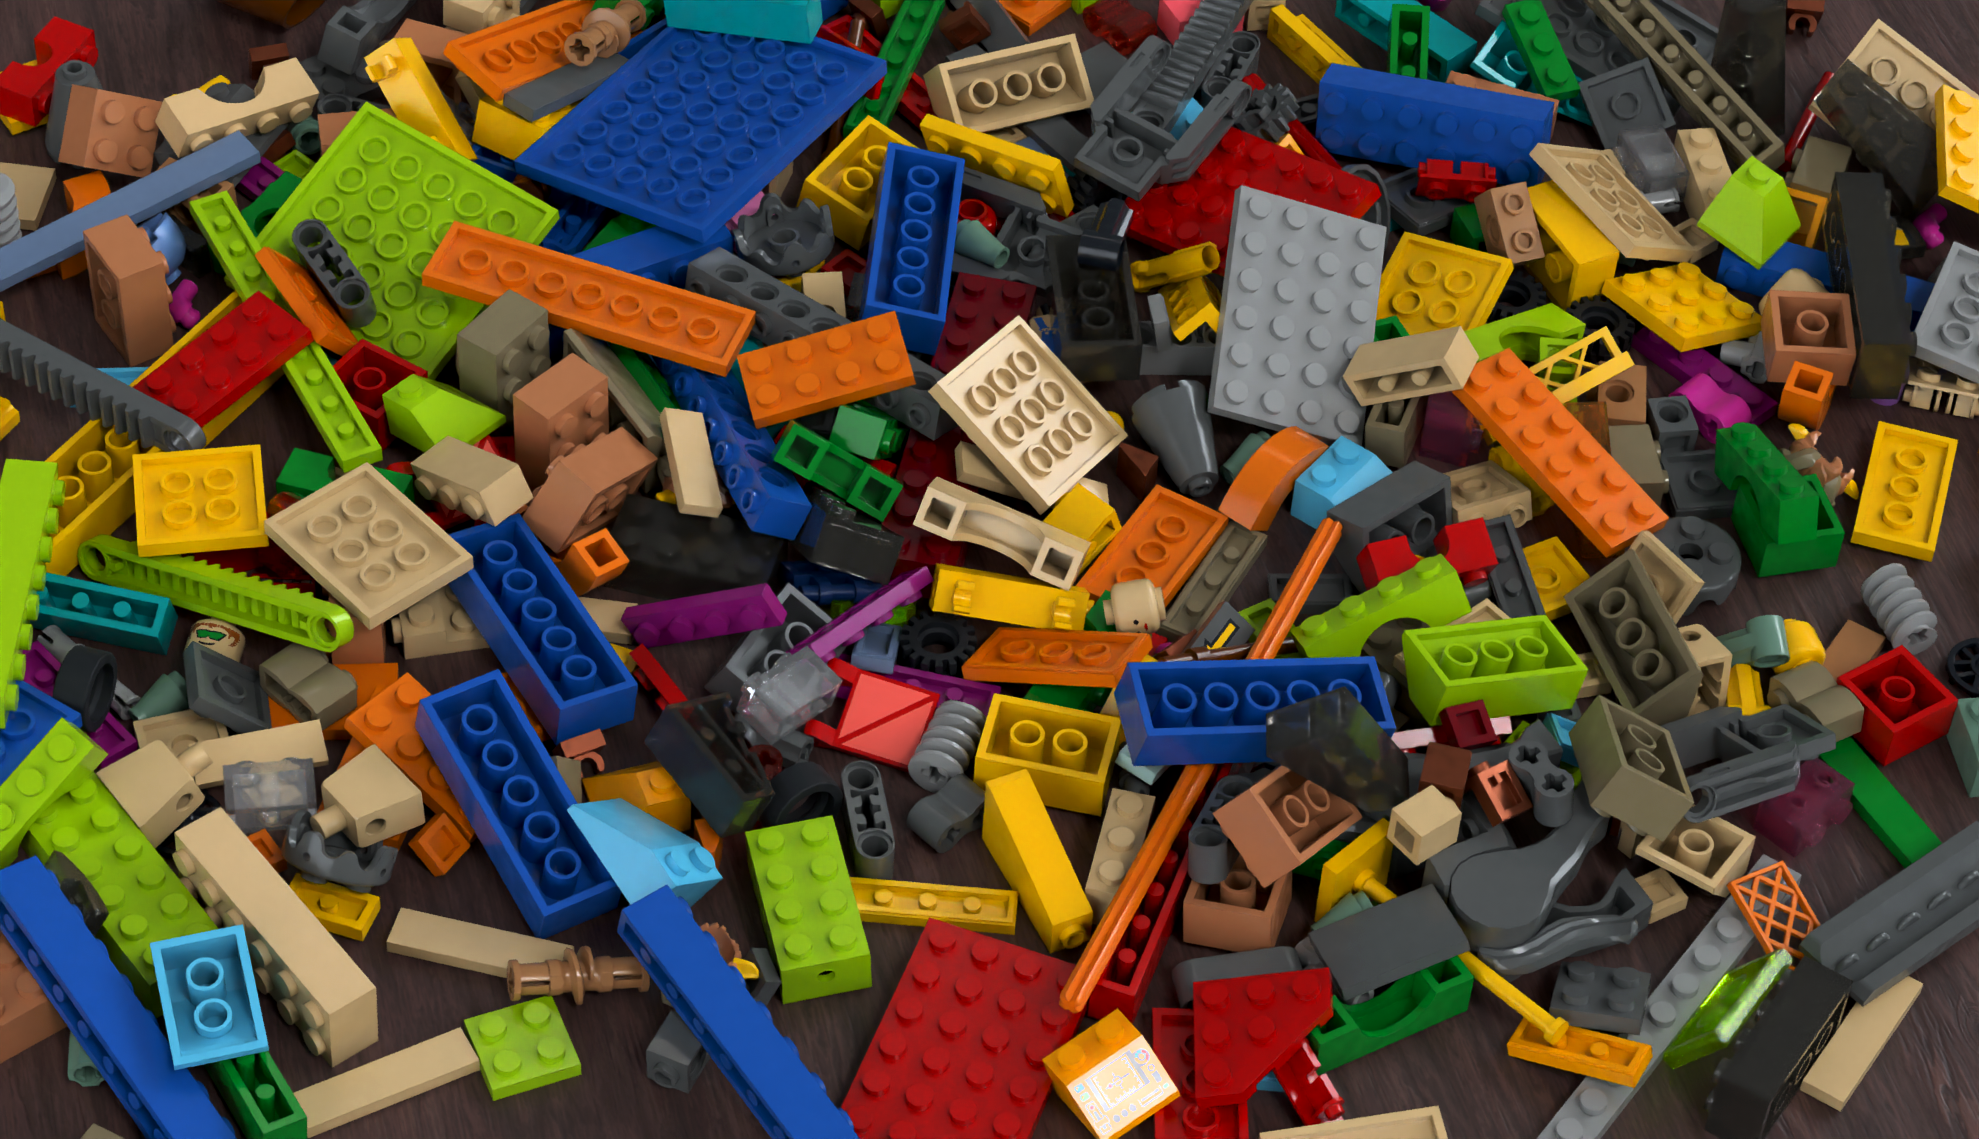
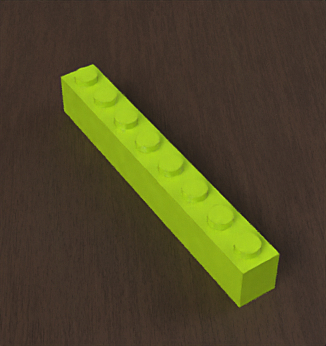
(26, 520)

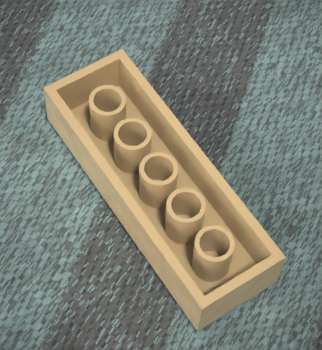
(286, 943)

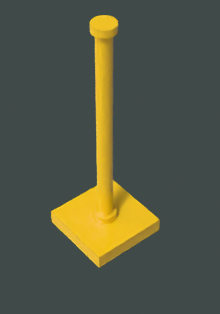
(1366, 867)

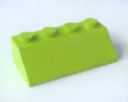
(1508, 663)

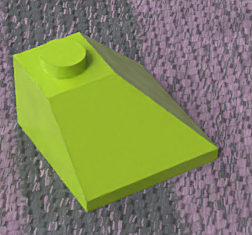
(1752, 213)
(428, 411)

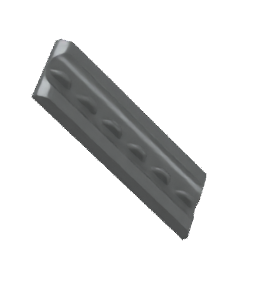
(1903, 919)

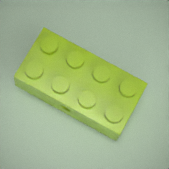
(808, 909)

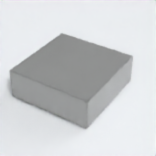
(1160, 322)

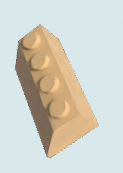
(1011, 85)

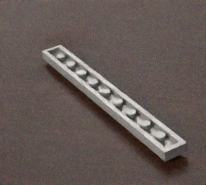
(1668, 1010)

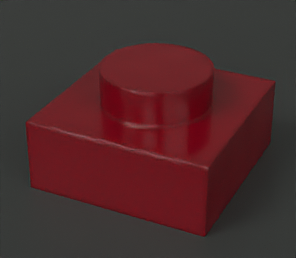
(1468, 725)

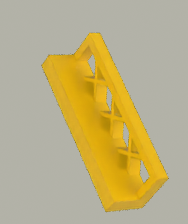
(1305, 43)
(1191, 304)
(1587, 381)

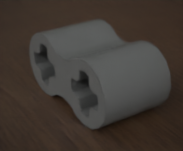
(1544, 783)
(948, 813)

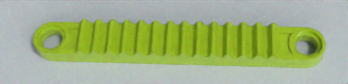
(218, 593)

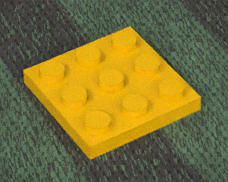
(1440, 285)
(1683, 306)
(199, 500)

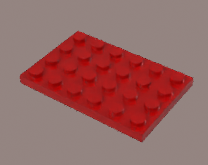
(1202, 207)
(964, 1042)

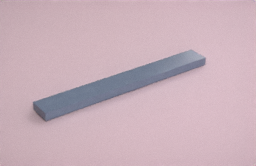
(138, 200)

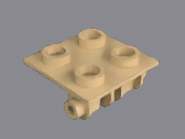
(1929, 377)

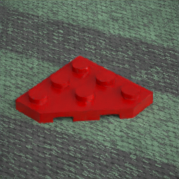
(1253, 1027)

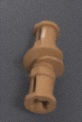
(605, 32)
(575, 975)

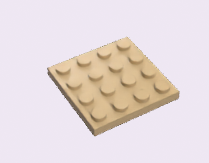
(1028, 414)

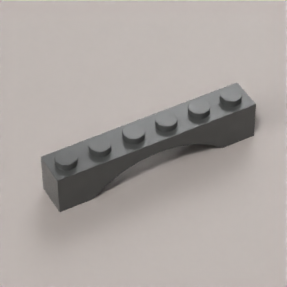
(358, 30)

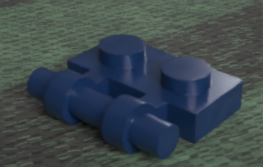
(825, 584)

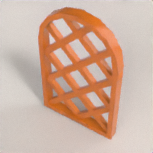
(1752, 916)

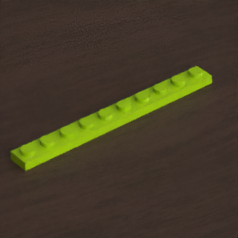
(308, 370)

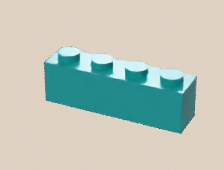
(765, 19)
(1447, 48)
(107, 614)

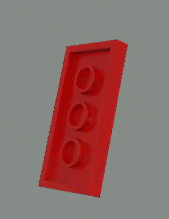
(227, 359)
(1182, 1118)

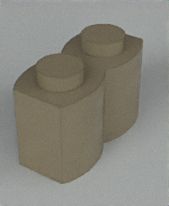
(308, 685)
(1818, 696)

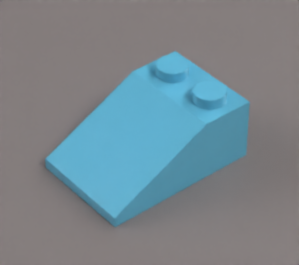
(1333, 479)
(645, 851)
(209, 997)

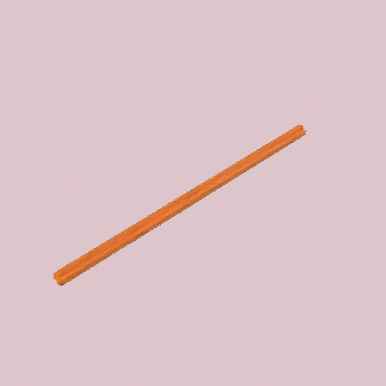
(1190, 784)

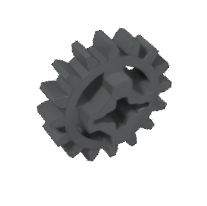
(1268, 113)

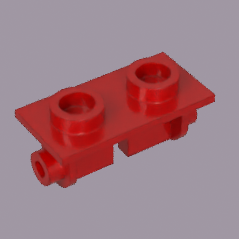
(1439, 182)
(1310, 1094)

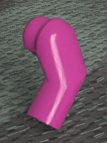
(1928, 225)
(182, 308)

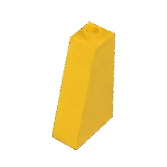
(1035, 861)

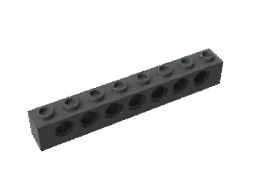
(789, 314)

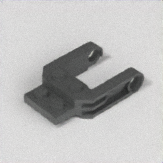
(1136, 153)
(1022, 232)
(1756, 753)

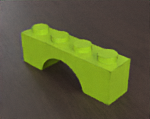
(1523, 332)
(1424, 592)
(49, 771)

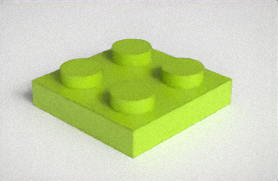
(522, 1047)

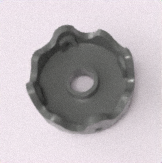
(785, 241)
(1716, 554)
(336, 857)

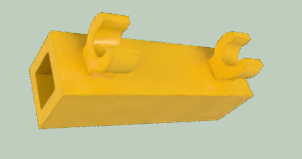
(415, 94)
(1008, 598)

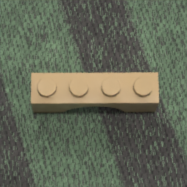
(196, 120)
(972, 518)

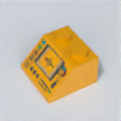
(1110, 1077)

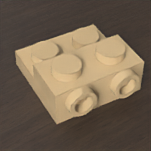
(1488, 493)
(436, 627)

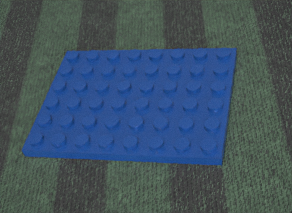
(699, 125)

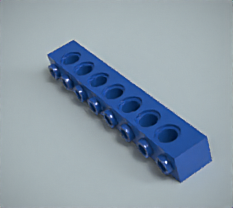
(741, 454)

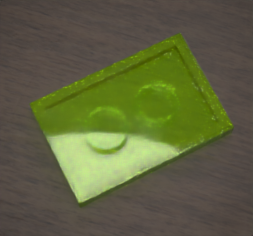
(1727, 1008)

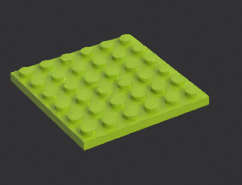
(389, 206)

